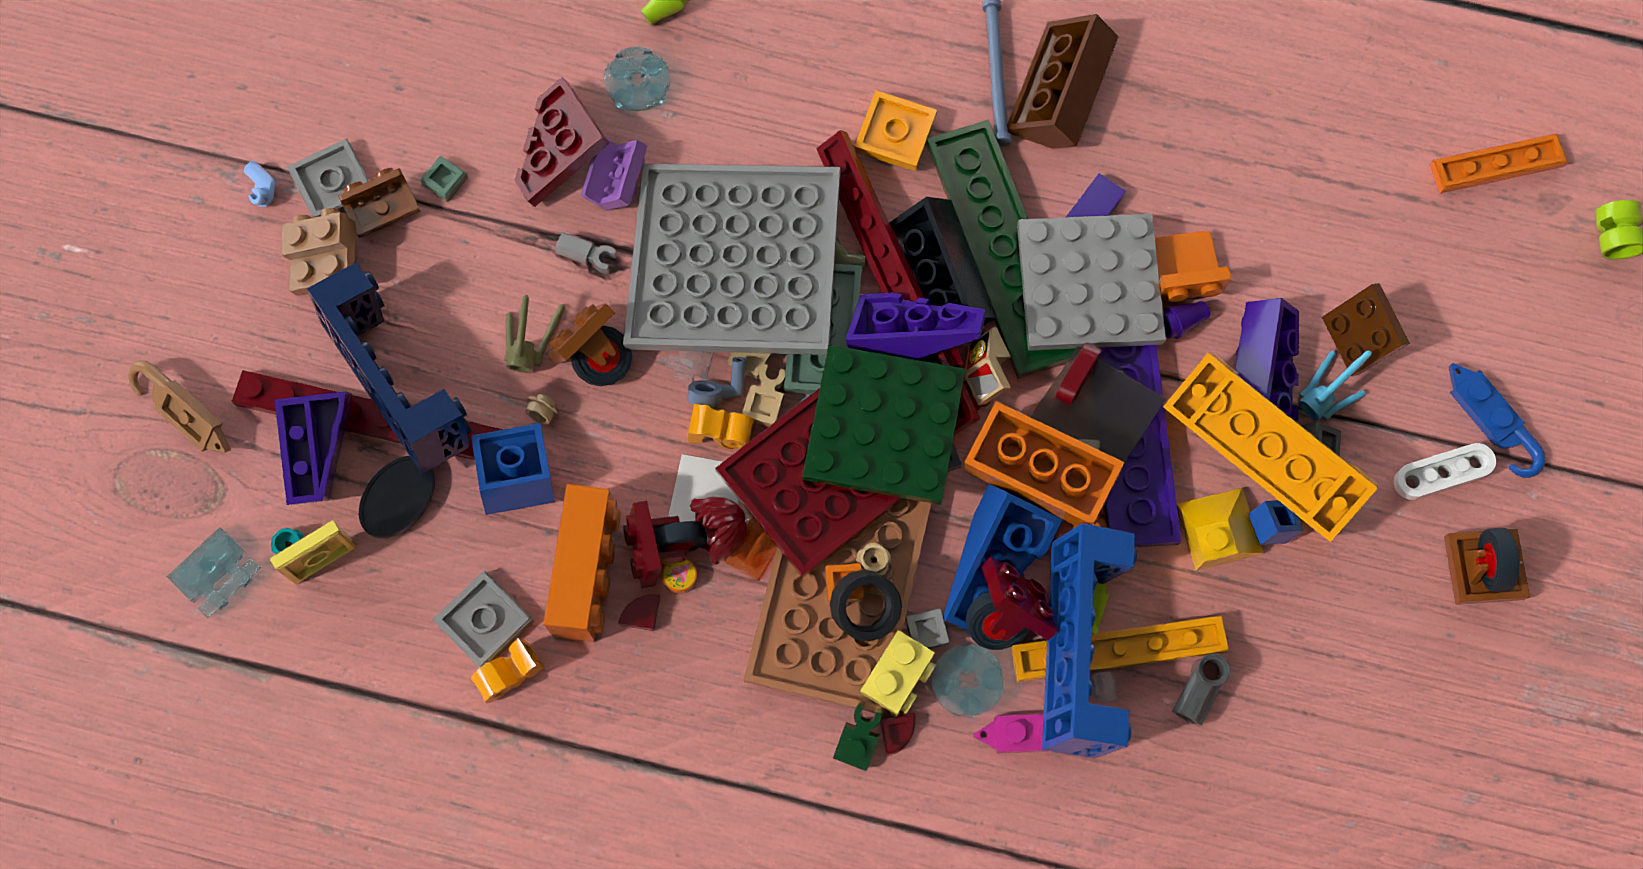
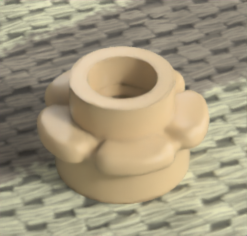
(541, 408)
(877, 551)

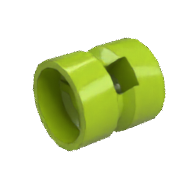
(1620, 229)

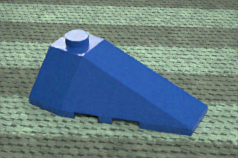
(1003, 530)

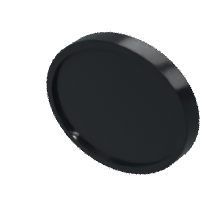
(395, 498)

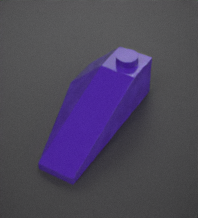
(910, 328)

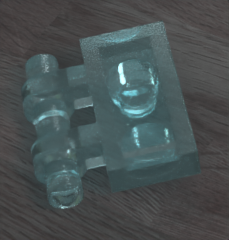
(207, 566)

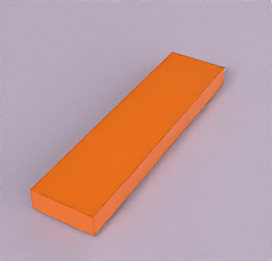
(1498, 163)

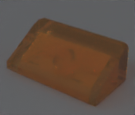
(754, 553)

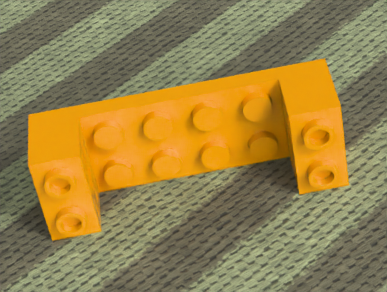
(1270, 447)

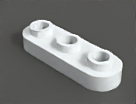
(1454, 463)

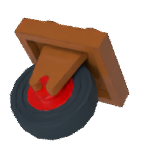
(594, 348)
(1486, 566)

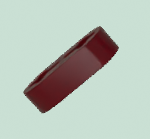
(1078, 374)

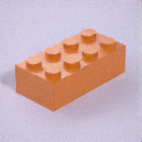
(1043, 466)
(581, 563)

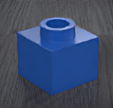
(1274, 523)

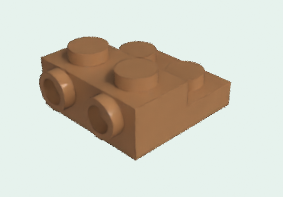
(317, 247)

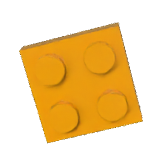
(895, 130)

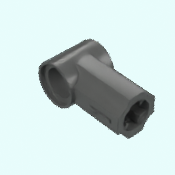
(1199, 691)

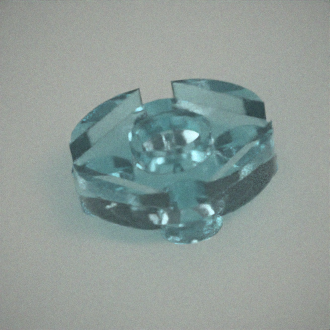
(641, 96)
(966, 660)

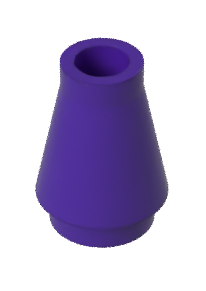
(1183, 318)

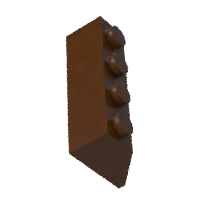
(1063, 81)

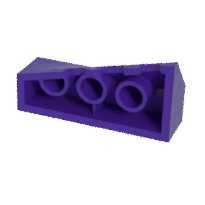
(1267, 351)

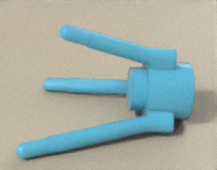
(1318, 402)

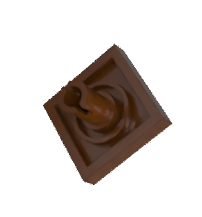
(1364, 325)

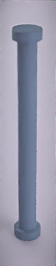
(992, 10)

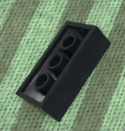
(941, 255)

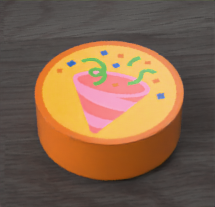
(680, 576)

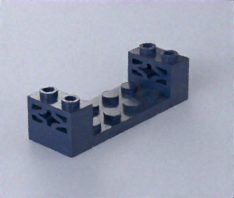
(428, 430)

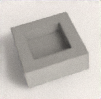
(928, 628)

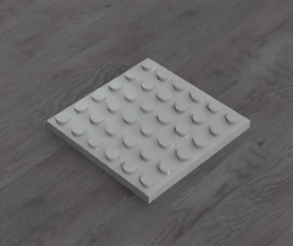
(734, 259)

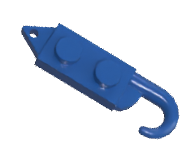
(1495, 416)

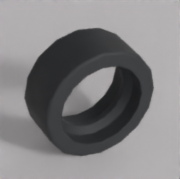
(887, 620)

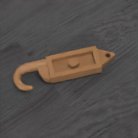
(180, 408)

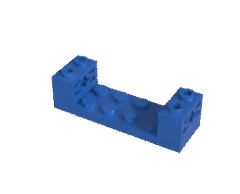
(1077, 564)

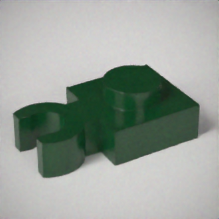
(857, 740)

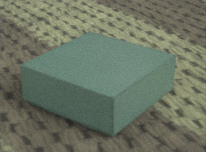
(444, 178)

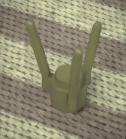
(520, 353)

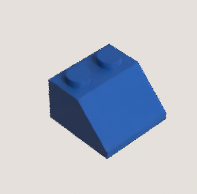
(512, 469)

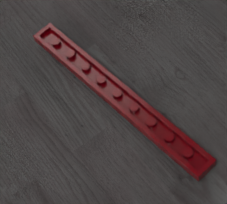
(881, 244)

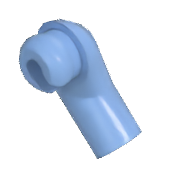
(264, 184)

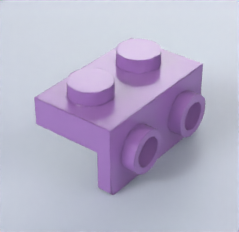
(614, 174)

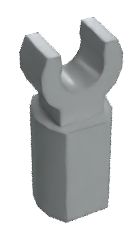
(584, 251)

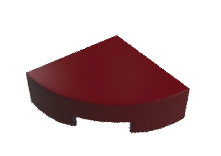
(641, 613)
(897, 732)

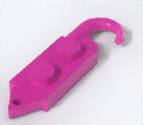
(1014, 733)

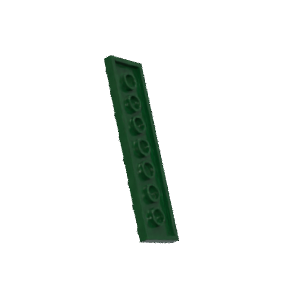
(989, 211)

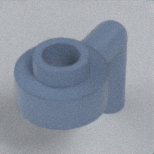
(711, 393)

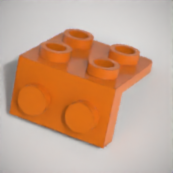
(1189, 267)

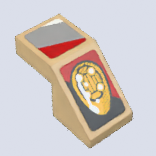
(983, 367)

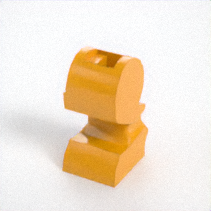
(725, 428)
(503, 673)

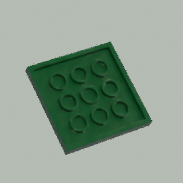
(884, 424)

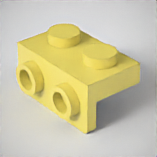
(898, 673)

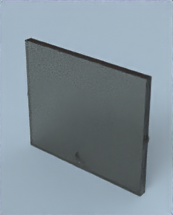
(1108, 412)

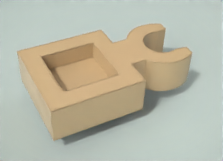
(765, 402)

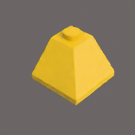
(1218, 529)

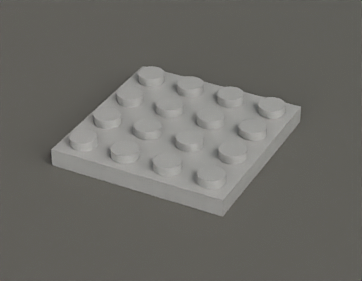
(1090, 282)

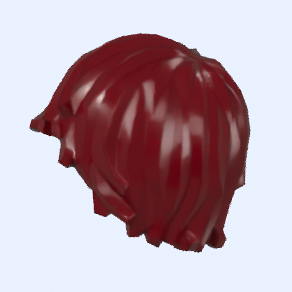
(723, 525)

